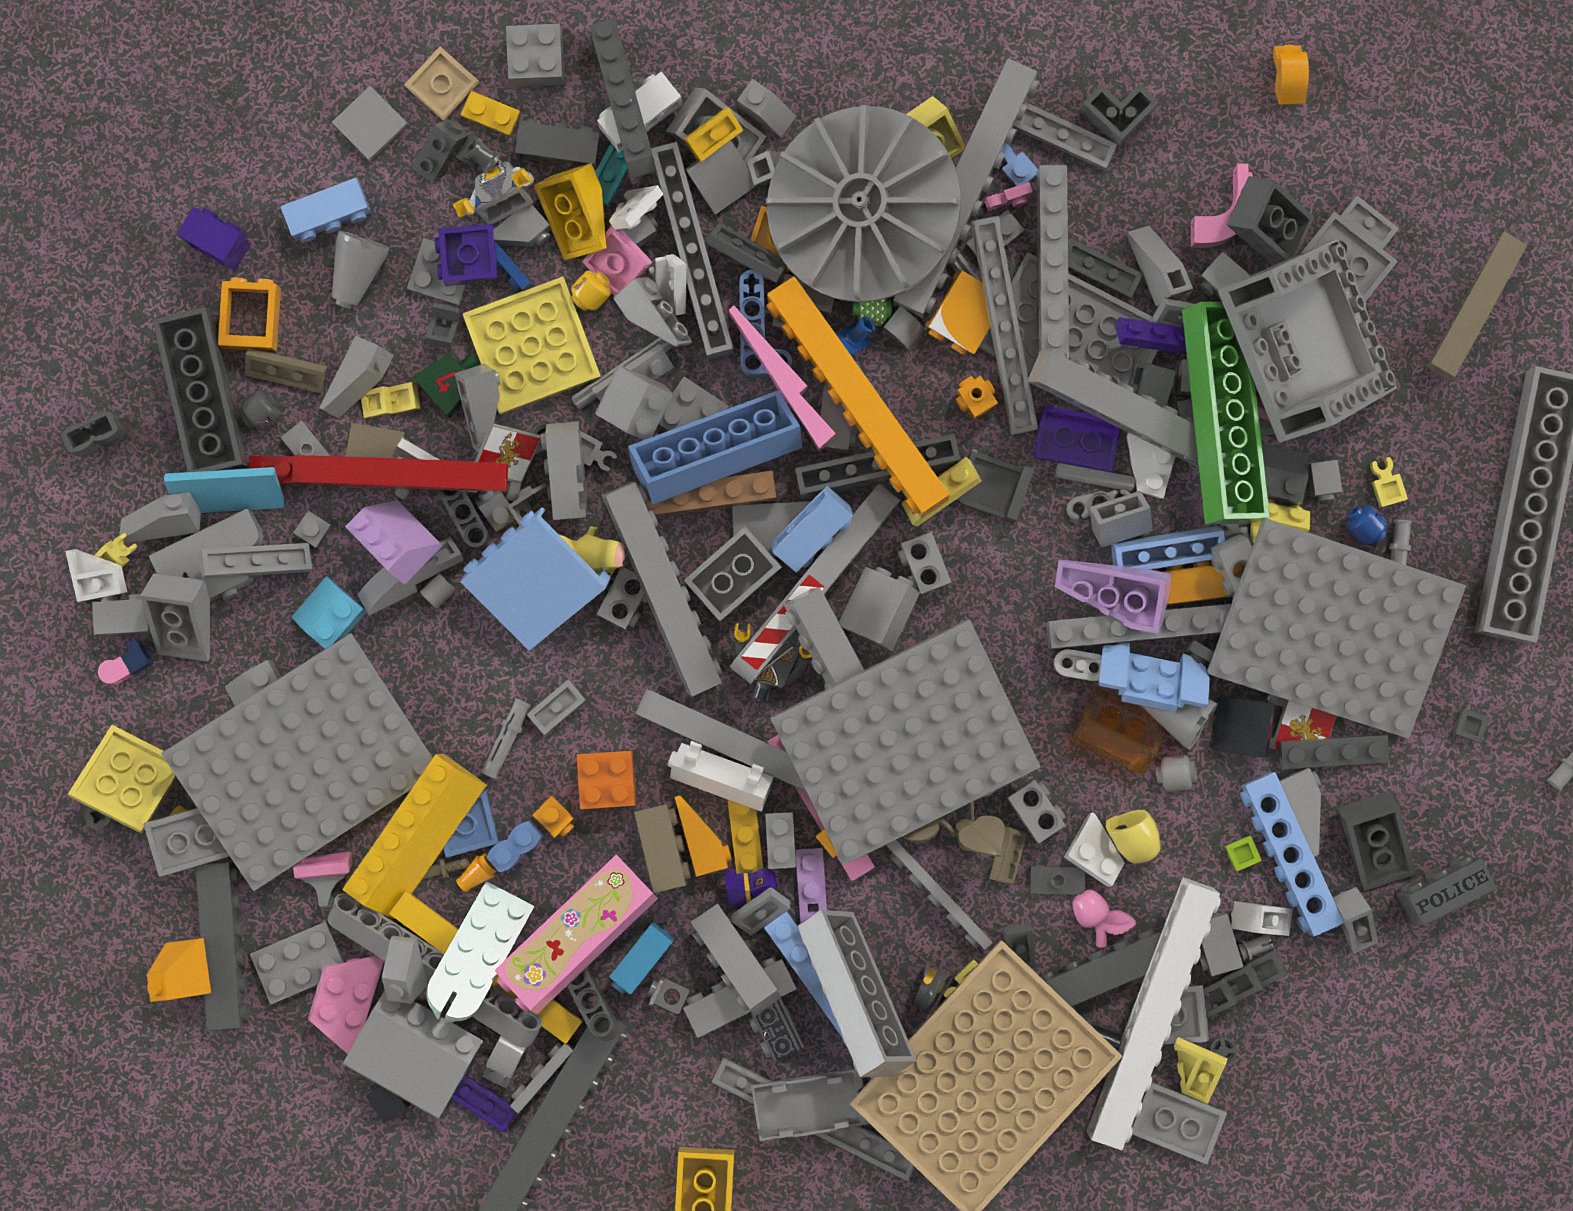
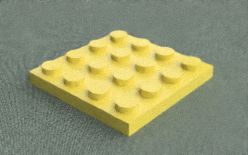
(533, 344)

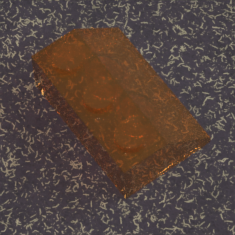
(1118, 731)

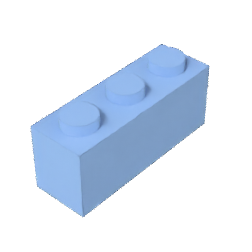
(326, 210)
(812, 529)

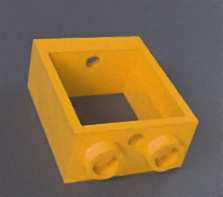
(238, 342)

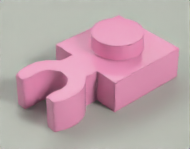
(1016, 196)

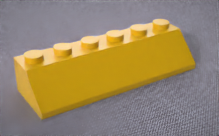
(415, 835)

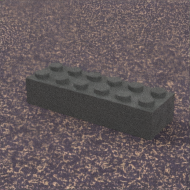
(200, 391)

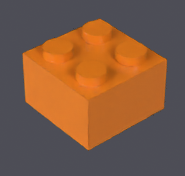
(606, 780)

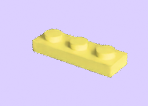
(956, 481)

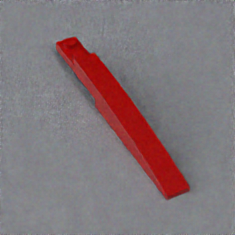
(385, 472)

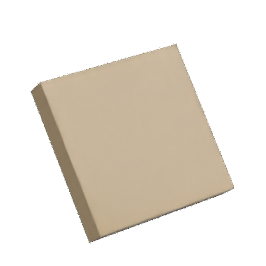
(442, 83)

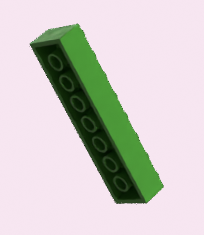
(1224, 419)

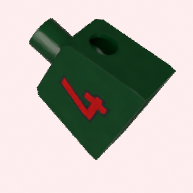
(440, 381)

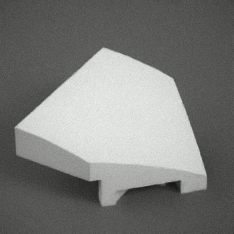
(670, 277)

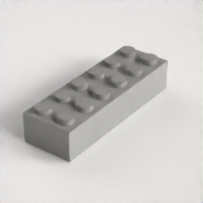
(856, 994)

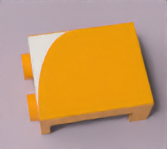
(961, 314)

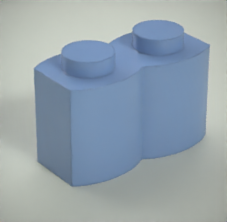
(510, 851)

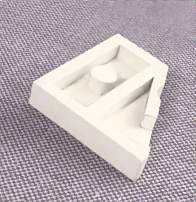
(638, 202)
(1095, 852)

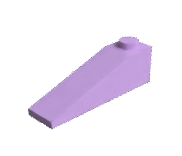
(1126, 593)

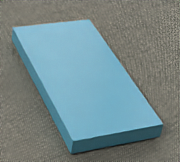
(229, 489)

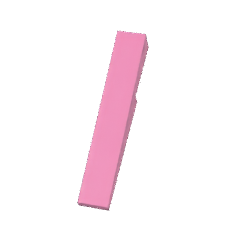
(786, 381)

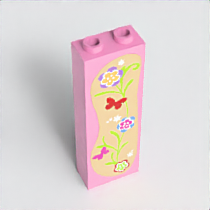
(574, 935)

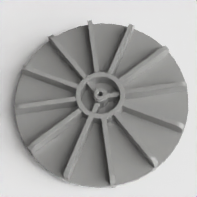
(863, 203)

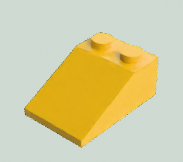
(574, 210)

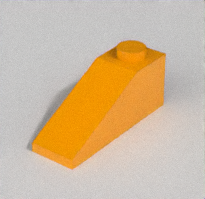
(703, 844)

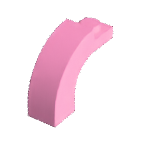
(1212, 230)

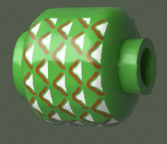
(877, 311)

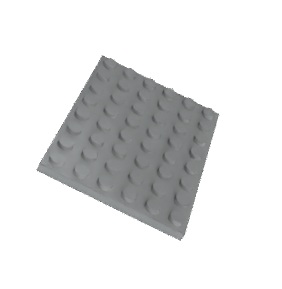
(1336, 628)
(905, 742)
(300, 761)

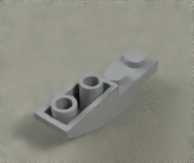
(386, 589)

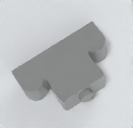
(183, 556)

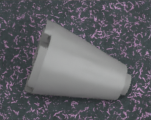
(355, 267)
(1184, 723)

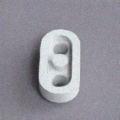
(1080, 664)

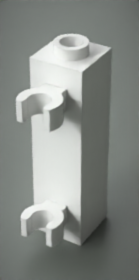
(720, 776)

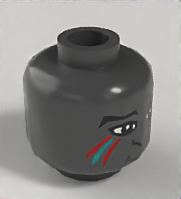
(260, 409)

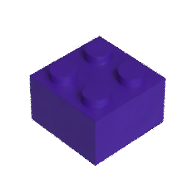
(213, 238)

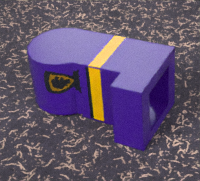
(746, 886)

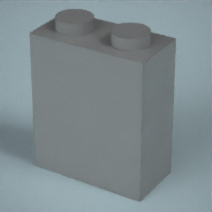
(879, 607)

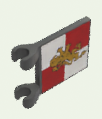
(1299, 722)

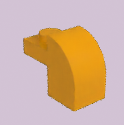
(1291, 75)

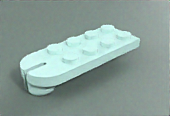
(476, 952)

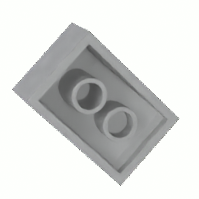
(703, 106)
(178, 616)

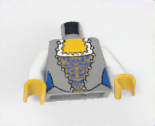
(498, 193)

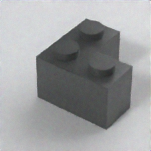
(1116, 118)

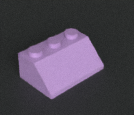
(394, 538)

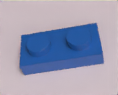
(516, 277)

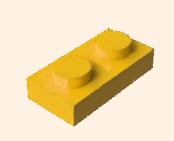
(490, 113)
(713, 134)

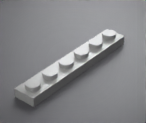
(938, 895)

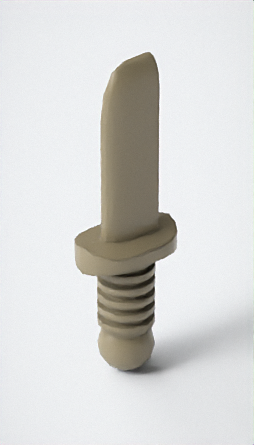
(445, 868)

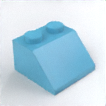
(328, 613)

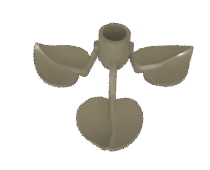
(980, 836)

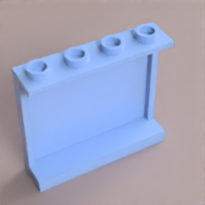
(532, 580)

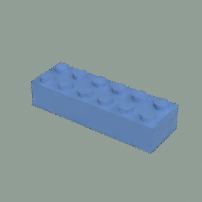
(715, 447)

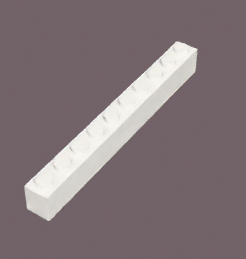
(1153, 1013)

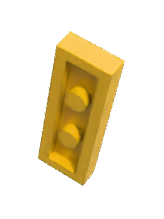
(745, 838)

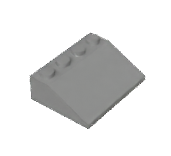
(413, 1054)

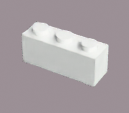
(656, 101)

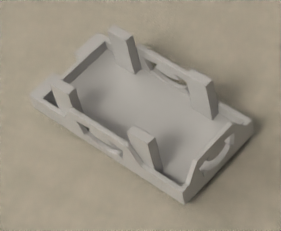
(807, 1105)

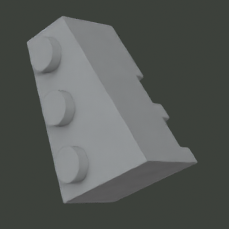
(565, 470)

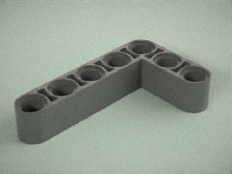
(462, 499)
(597, 1014)

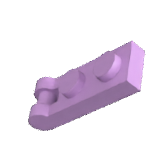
(810, 881)

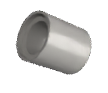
(437, 591)

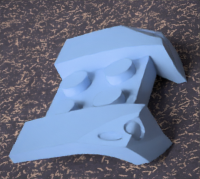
(1154, 680)

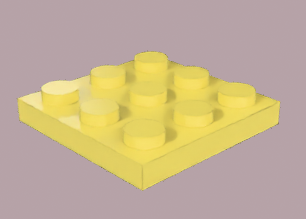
(124, 779)

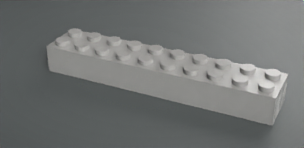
(1529, 509)

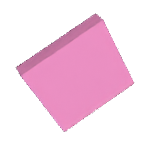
(619, 260)

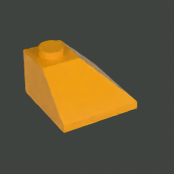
(179, 971)

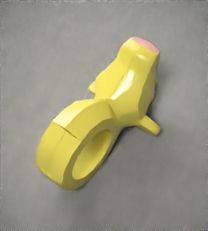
(598, 552)

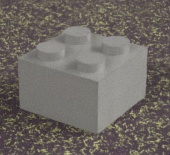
(535, 55)

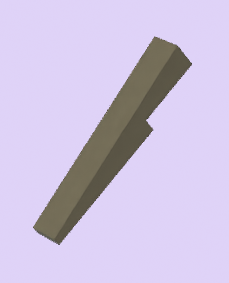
(1476, 306)

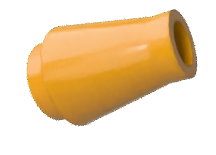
(476, 873)

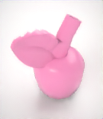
(1093, 911)

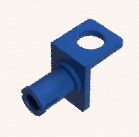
(856, 335)

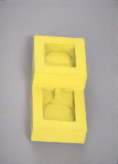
(391, 400)

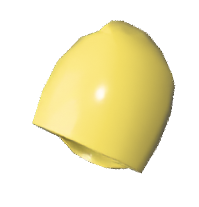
(1139, 840)

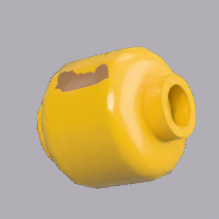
(591, 290)

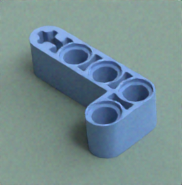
(756, 321)

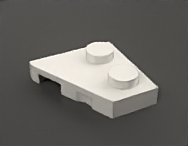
(1150, 466)
(94, 576)

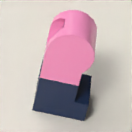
(126, 665)

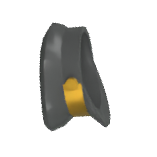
(931, 987)

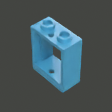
(641, 959)

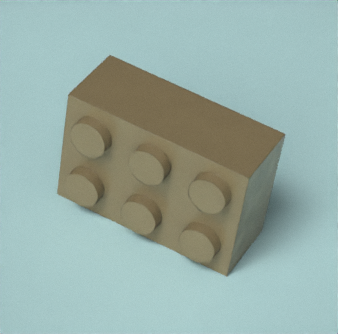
(662, 848)

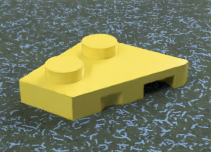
(1198, 1070)

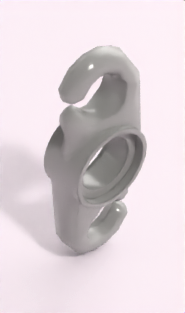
(1086, 501)

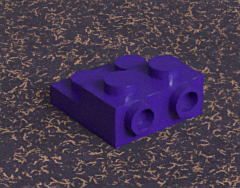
(466, 254)

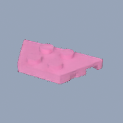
(345, 999)

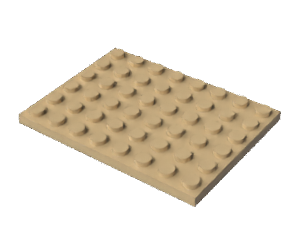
(988, 1080)

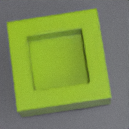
(1242, 853)

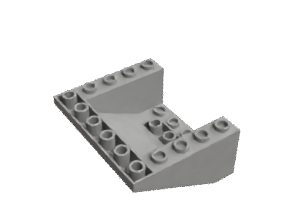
(1308, 341)

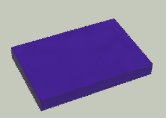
(1076, 439)

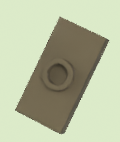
(1006, 866)

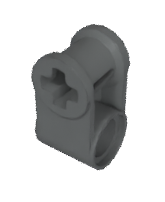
(477, 155)

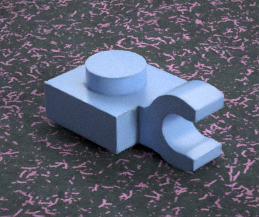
(1019, 167)

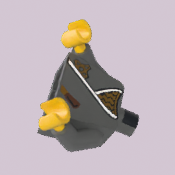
(782, 670)

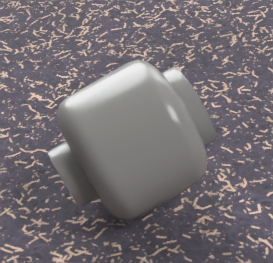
(1176, 773)

